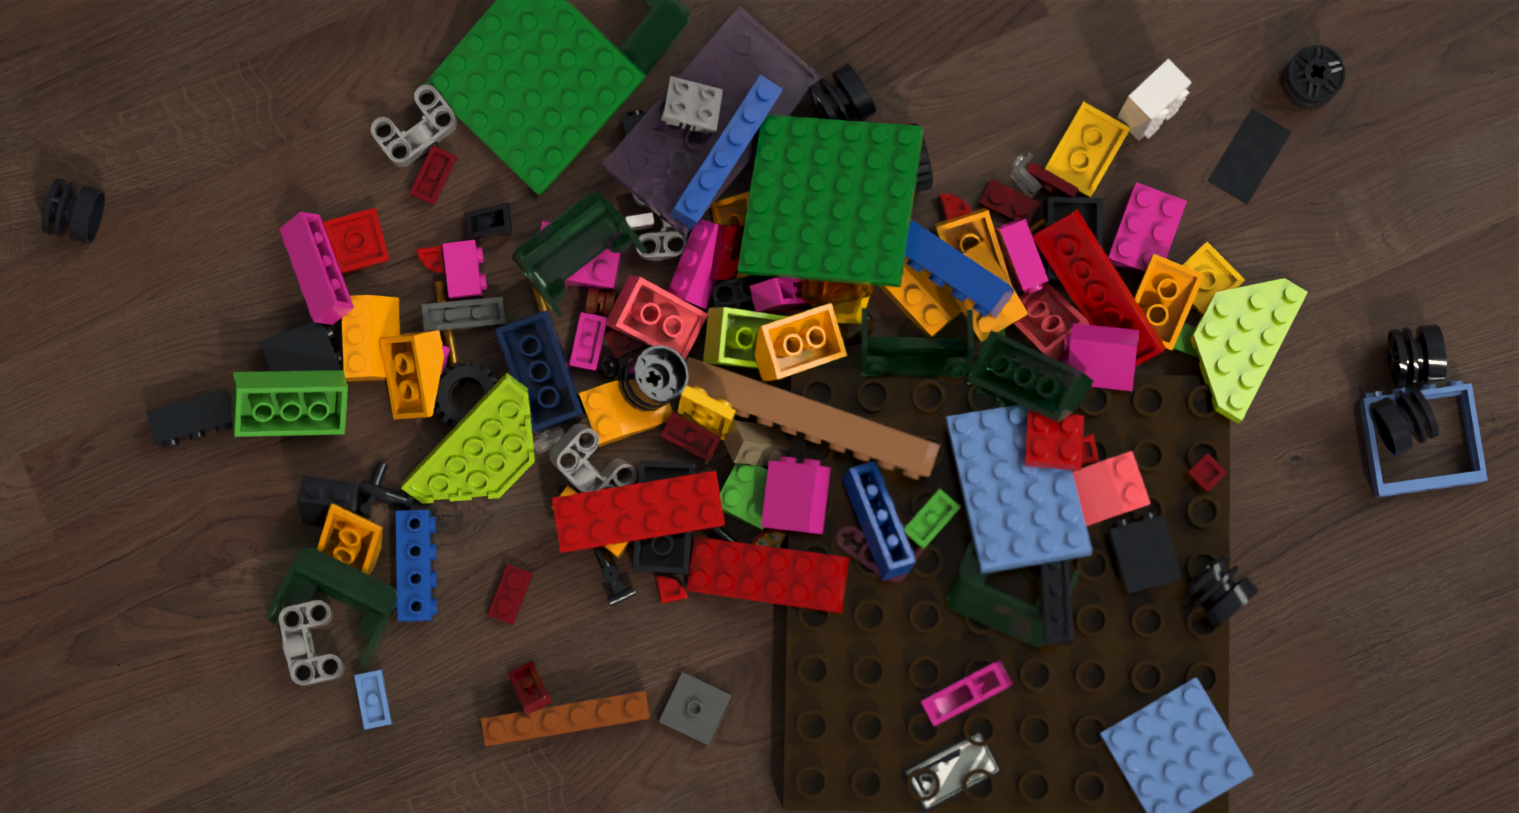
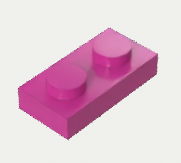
(588, 341)

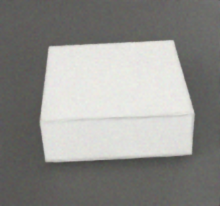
(641, 221)

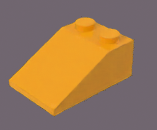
(970, 230)
(1167, 296)
(1011, 311)
(412, 372)
(614, 418)
(351, 539)

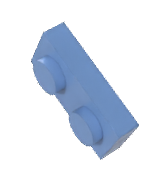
(373, 699)

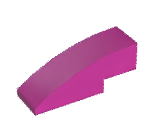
(966, 693)

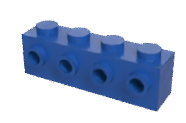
(879, 520)
(414, 566)

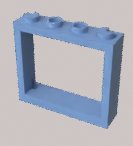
(1473, 438)

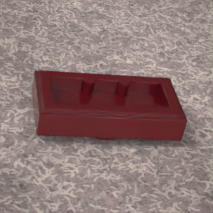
(1051, 183)
(727, 252)

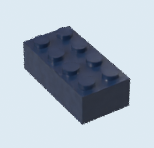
(540, 364)

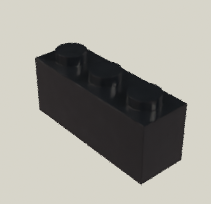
(191, 419)

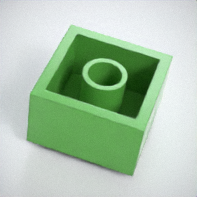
(745, 494)

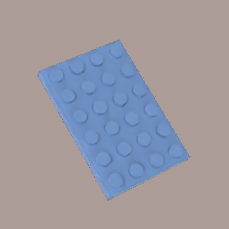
(1013, 509)

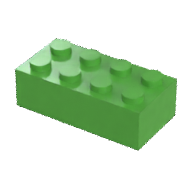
(288, 403)

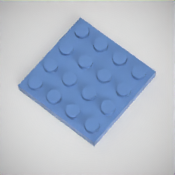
(1176, 752)

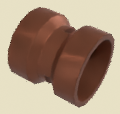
(600, 301)

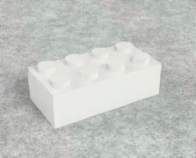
(1155, 100)

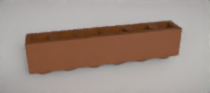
(565, 718)

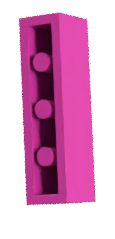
(316, 268)

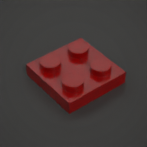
(357, 240)
(1054, 443)

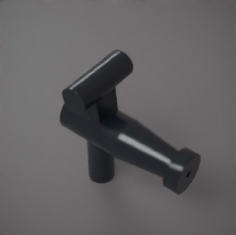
(376, 492)
(612, 577)

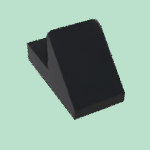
(489, 222)

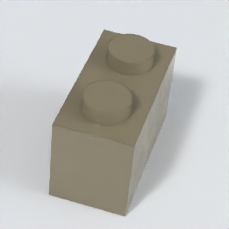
(756, 443)

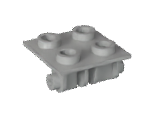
(692, 105)

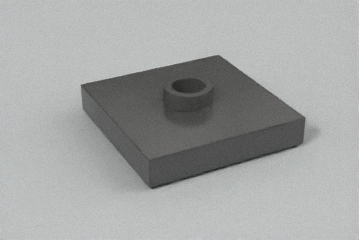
(695, 708)

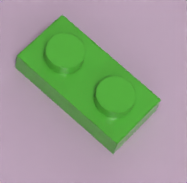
(931, 519)

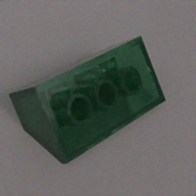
(1029, 377)

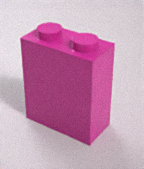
(1021, 256)
(1103, 354)
(795, 495)

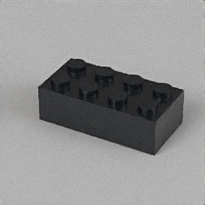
(665, 553)

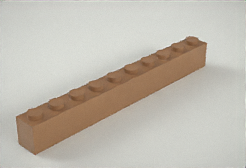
(815, 420)

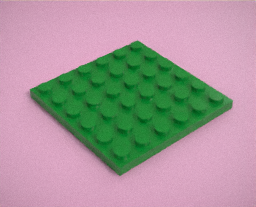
(536, 84)
(831, 200)

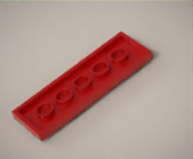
(1094, 281)
(638, 512)
(768, 574)

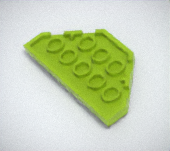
(1241, 338)
(481, 452)

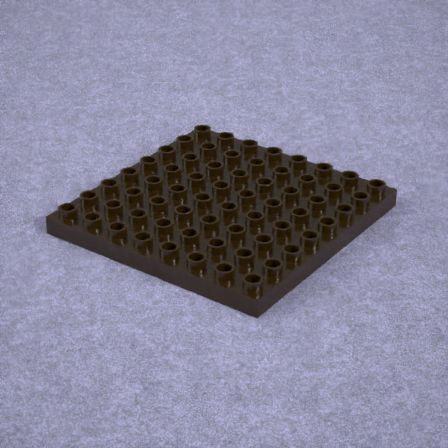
(864, 671)

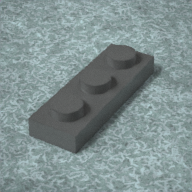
(463, 314)

